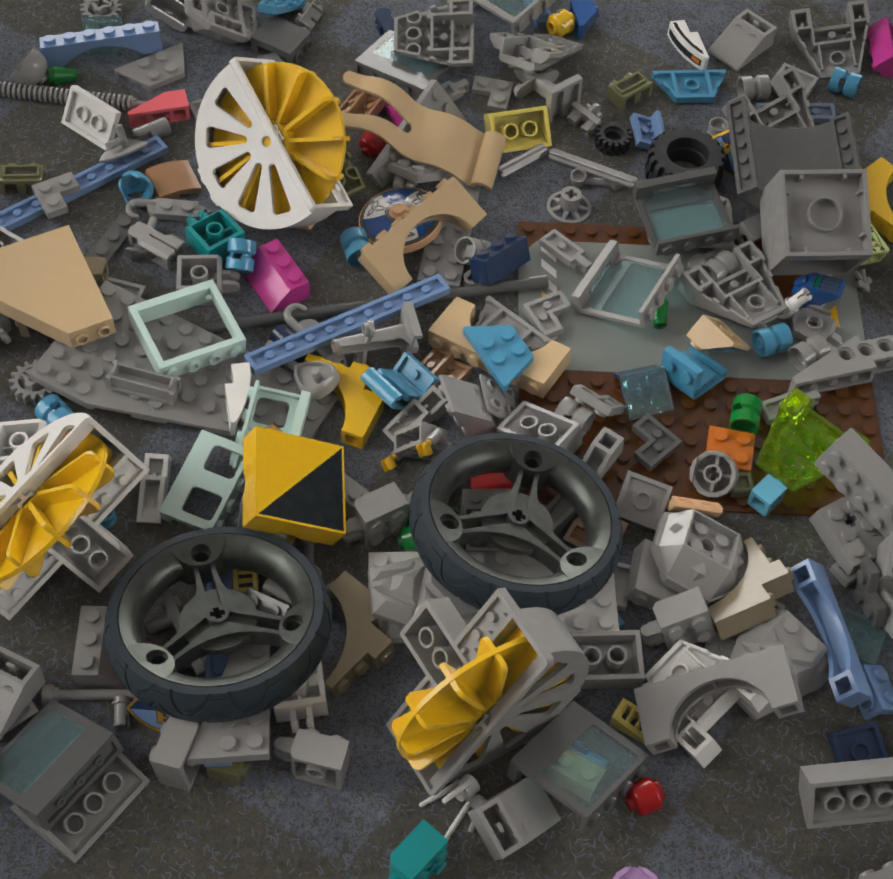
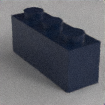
(499, 259)

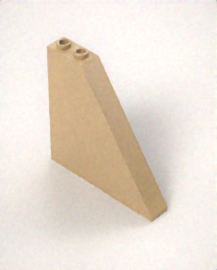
(52, 289)

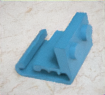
(692, 372)
(402, 384)

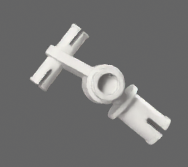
(792, 304)

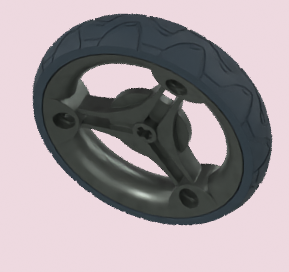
(515, 522)
(218, 624)

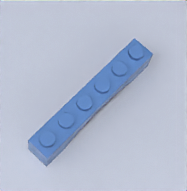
(62, 48)
(845, 669)

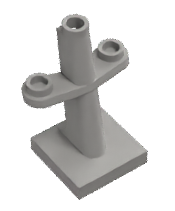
(557, 96)
(400, 335)

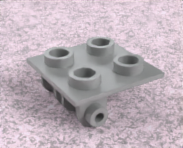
(496, 401)

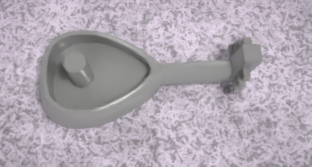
(314, 376)

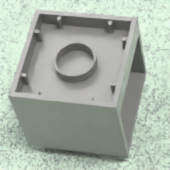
(816, 221)

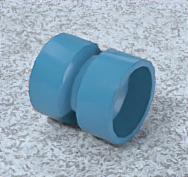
(851, 85)
(352, 242)
(244, 248)
(771, 340)
(52, 408)

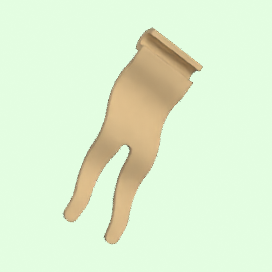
(435, 136)

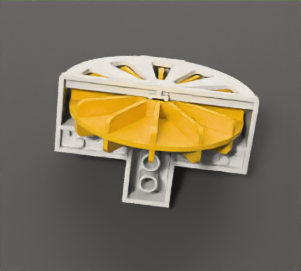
(272, 144)
(53, 505)

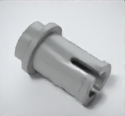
(121, 714)

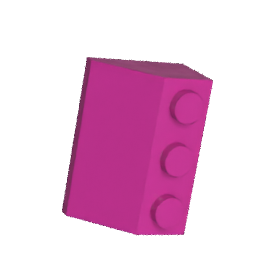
(881, 46)
(277, 277)

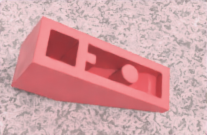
(170, 104)

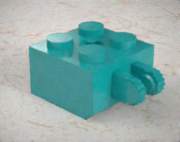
(212, 233)
(419, 854)

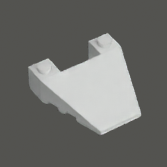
(707, 711)

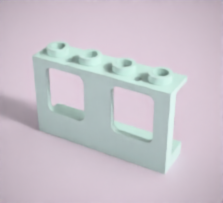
(295, 419)
(195, 476)

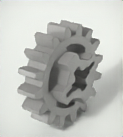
(101, 8)
(33, 390)

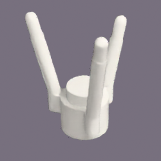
(461, 789)

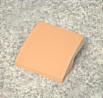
(708, 508)

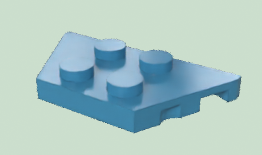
(690, 85)
(500, 351)

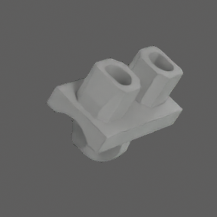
(588, 114)

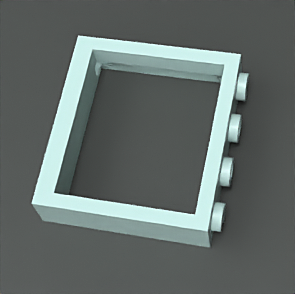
(178, 301)

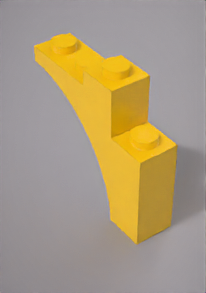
(879, 176)
(360, 405)

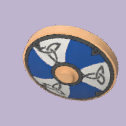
(387, 207)

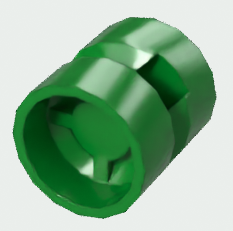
(746, 413)

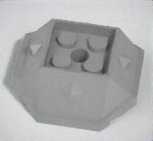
(223, 19)
(698, 553)

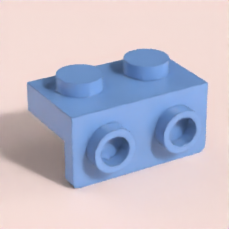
(646, 128)
(882, 692)

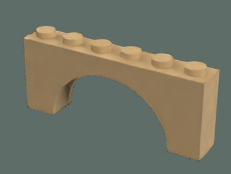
(448, 204)
(536, 379)

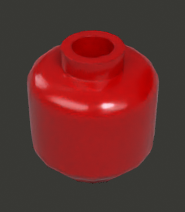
(371, 145)
(645, 796)

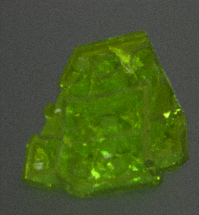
(797, 441)

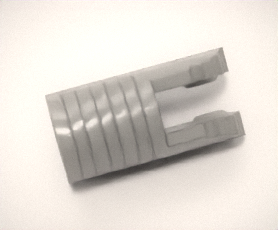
(158, 127)

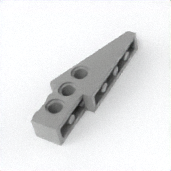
(847, 365)

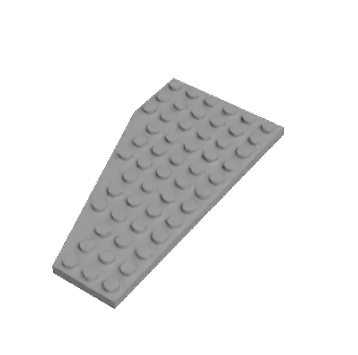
(82, 370)

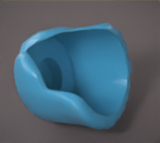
(134, 182)

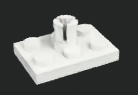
(90, 116)

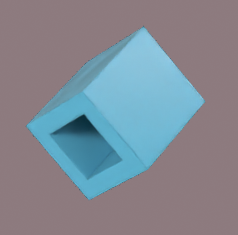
(766, 495)

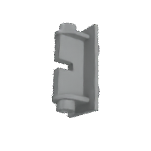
(311, 12)

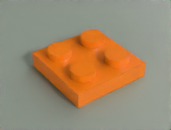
(735, 443)

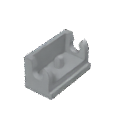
(751, 229)

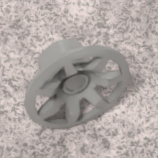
(569, 203)

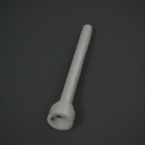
(50, 692)

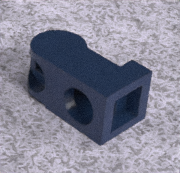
(384, 20)

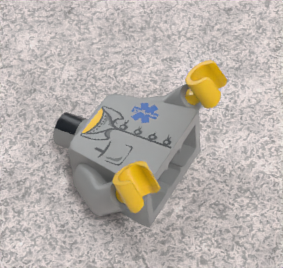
(417, 441)

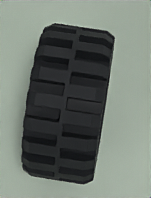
(685, 146)

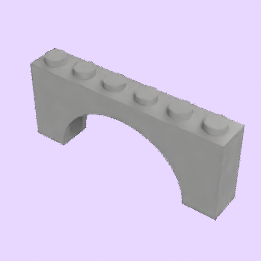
(666, 702)

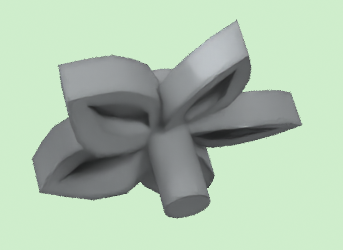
(863, 281)

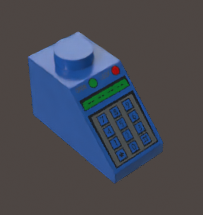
(585, 16)
(821, 287)

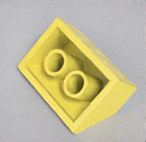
(521, 127)

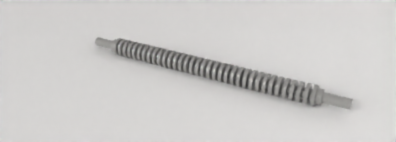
(57, 95)

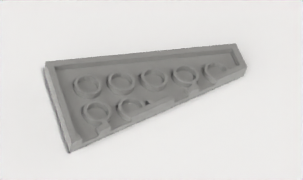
(433, 98)
(237, 739)

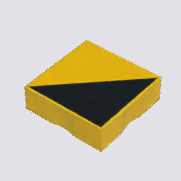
(293, 486)

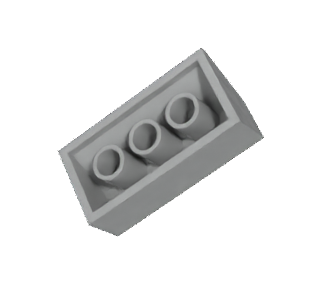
(847, 792)

